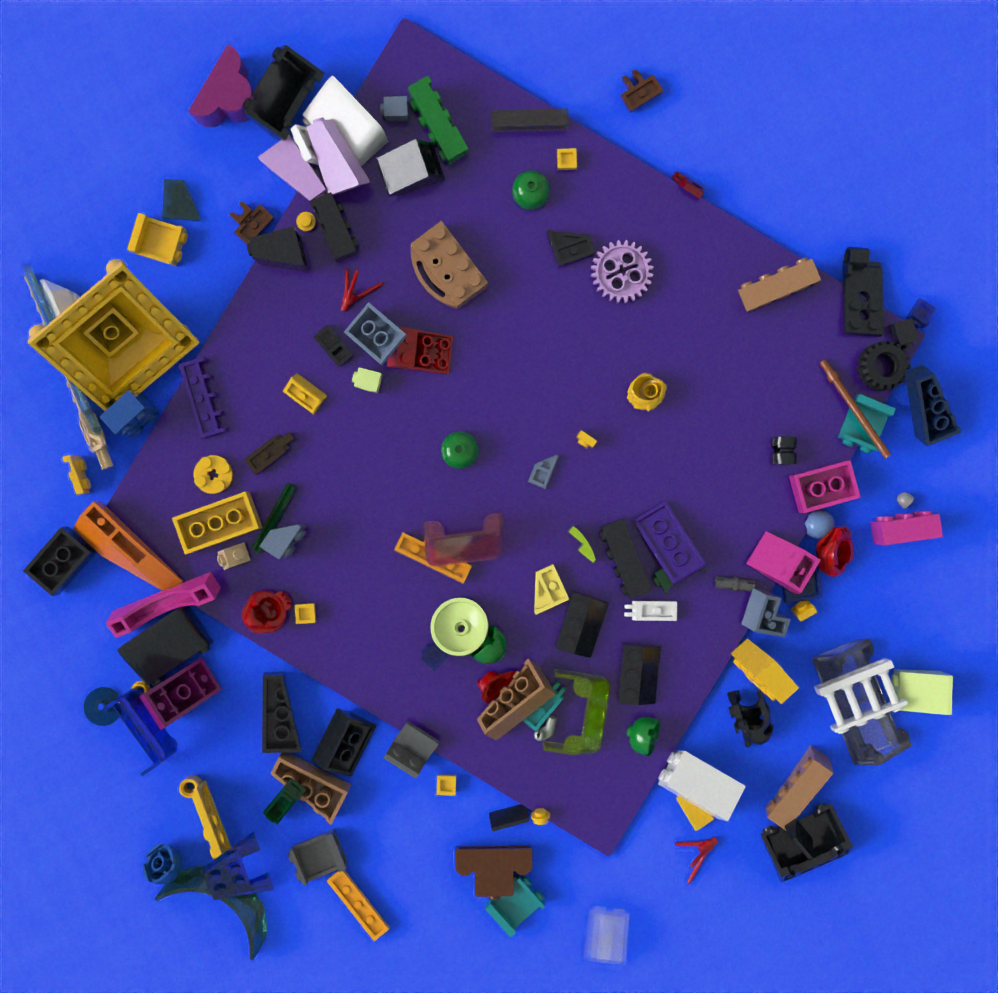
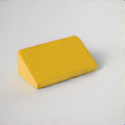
(304, 393)
(696, 816)

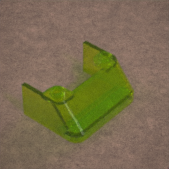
(596, 691)

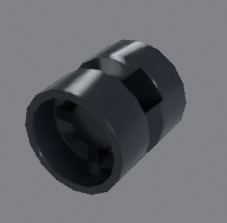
(783, 450)

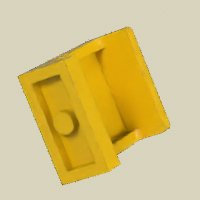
(157, 240)

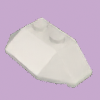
(58, 297)

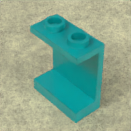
(852, 431)
(513, 910)

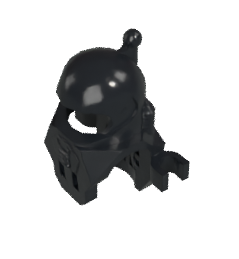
(748, 719)

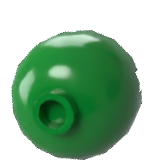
(530, 190)
(459, 450)
(493, 647)
(643, 735)

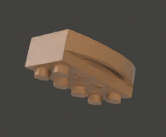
(465, 277)

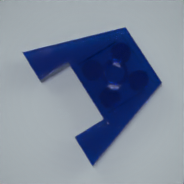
(227, 873)

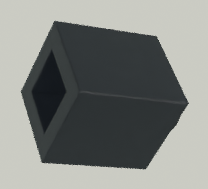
(903, 333)

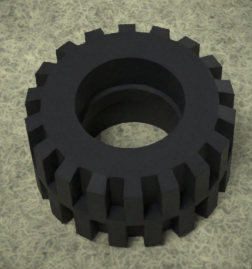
(898, 365)

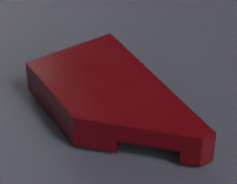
(688, 184)

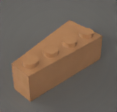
(779, 285)
(800, 787)
(324, 791)

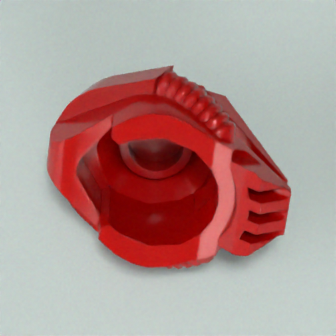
(835, 551)
(265, 611)

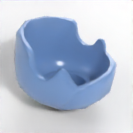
(819, 524)

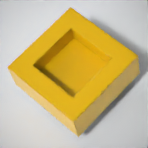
(567, 159)
(585, 440)
(803, 610)
(305, 613)
(446, 784)

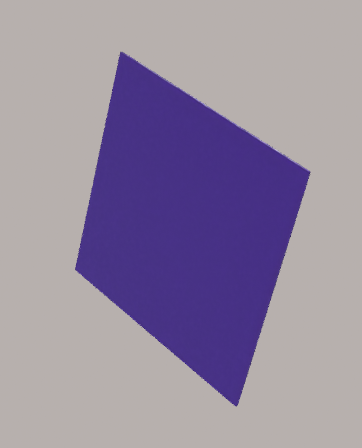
(525, 376)

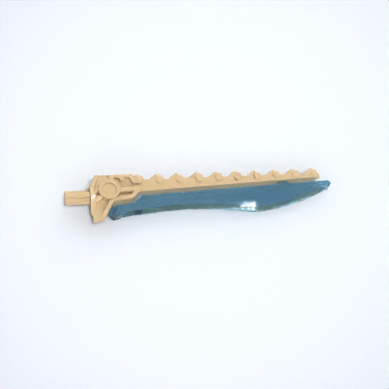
(88, 421)

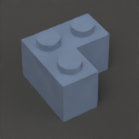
(763, 614)

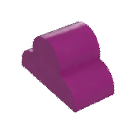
(223, 92)
(180, 693)

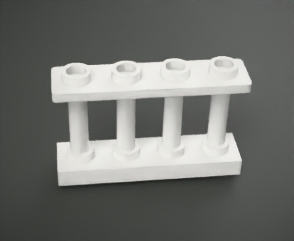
(846, 683)

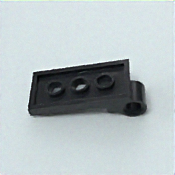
(863, 278)

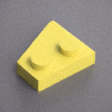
(548, 589)

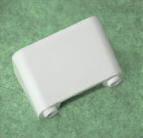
(353, 121)

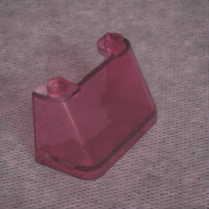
(463, 547)

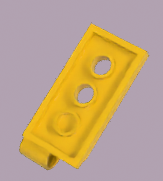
(207, 811)

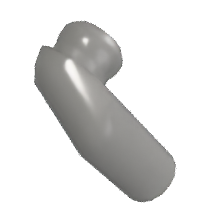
(547, 730)

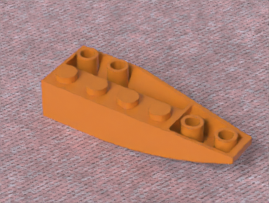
(123, 547)

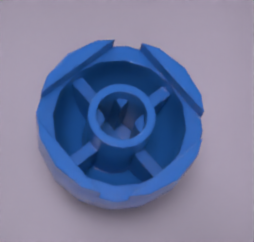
(162, 864)

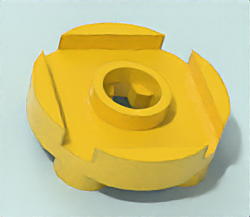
(203, 479)

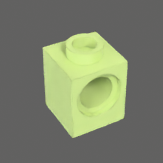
(367, 380)

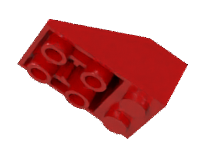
(422, 352)

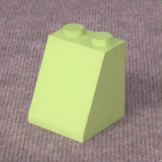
(924, 690)

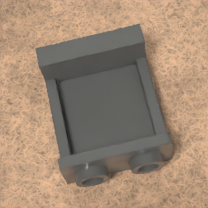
(317, 856)

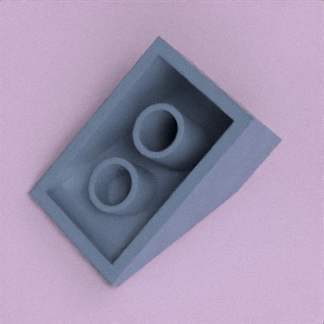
(375, 333)

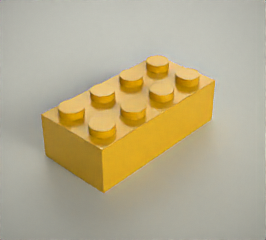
(217, 522)
(763, 671)

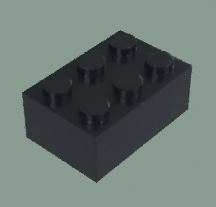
(60, 561)

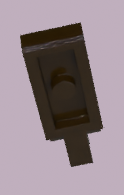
(269, 452)

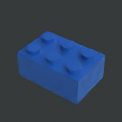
(130, 414)

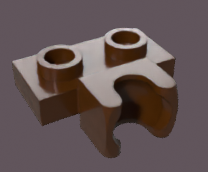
(251, 222)

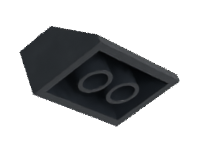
(581, 625)
(638, 674)
(343, 742)

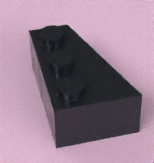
(334, 227)

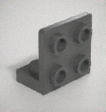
(411, 749)

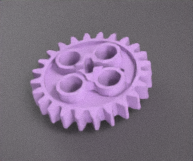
(629, 287)

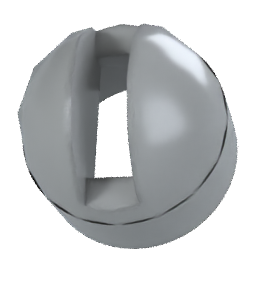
(905, 499)

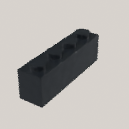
(625, 558)

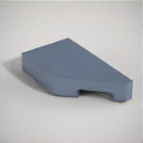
(542, 472)

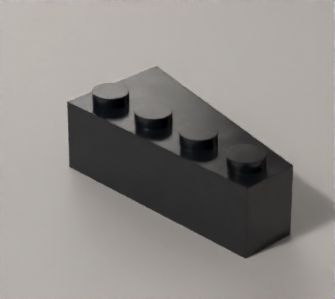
(278, 719)

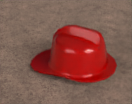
(493, 683)

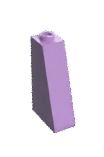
(335, 158)
(287, 163)

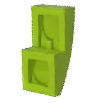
(585, 548)

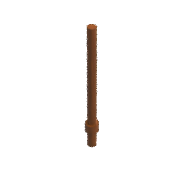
(833, 377)

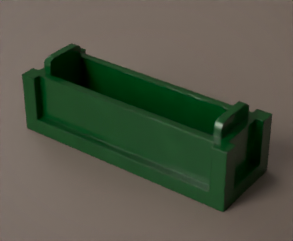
(284, 801)

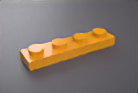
(414, 549)
(358, 904)

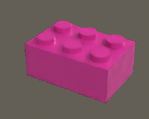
(824, 486)
(906, 528)

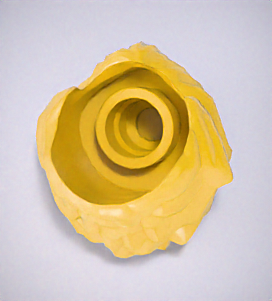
(646, 392)

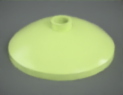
(446, 626)

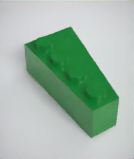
(437, 121)

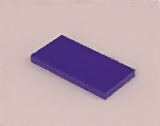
(669, 543)

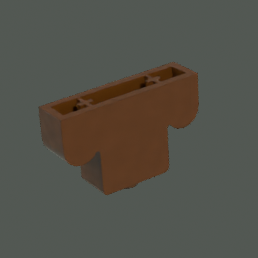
(493, 867)

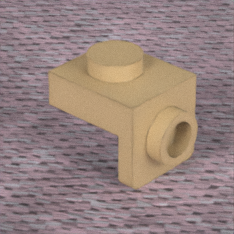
(233, 556)

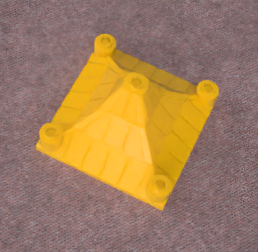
(113, 338)

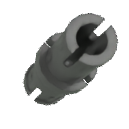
(734, 584)

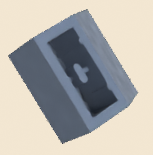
(281, 541)

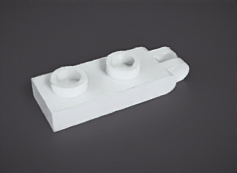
(652, 610)

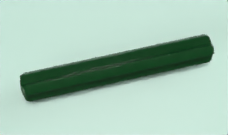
(275, 515)

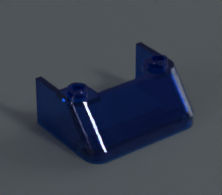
(136, 717)

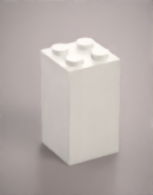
(701, 785)

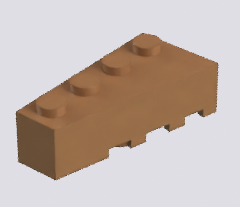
(517, 701)

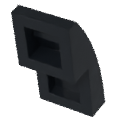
(333, 345)

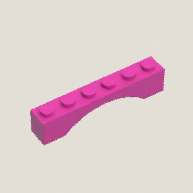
(192, 592)

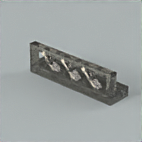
(529, 120)

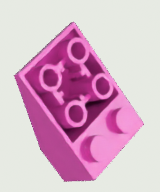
(783, 562)

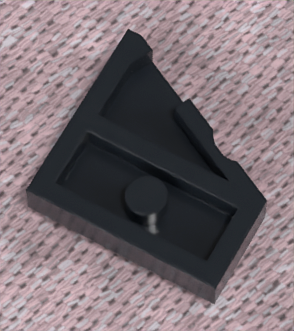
(569, 246)

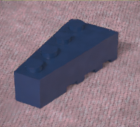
(928, 407)

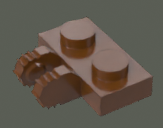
(641, 93)

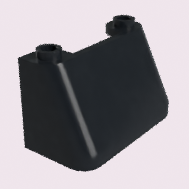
(281, 92)
(166, 645)
(829, 844)

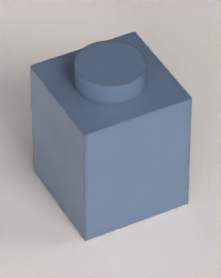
(395, 109)

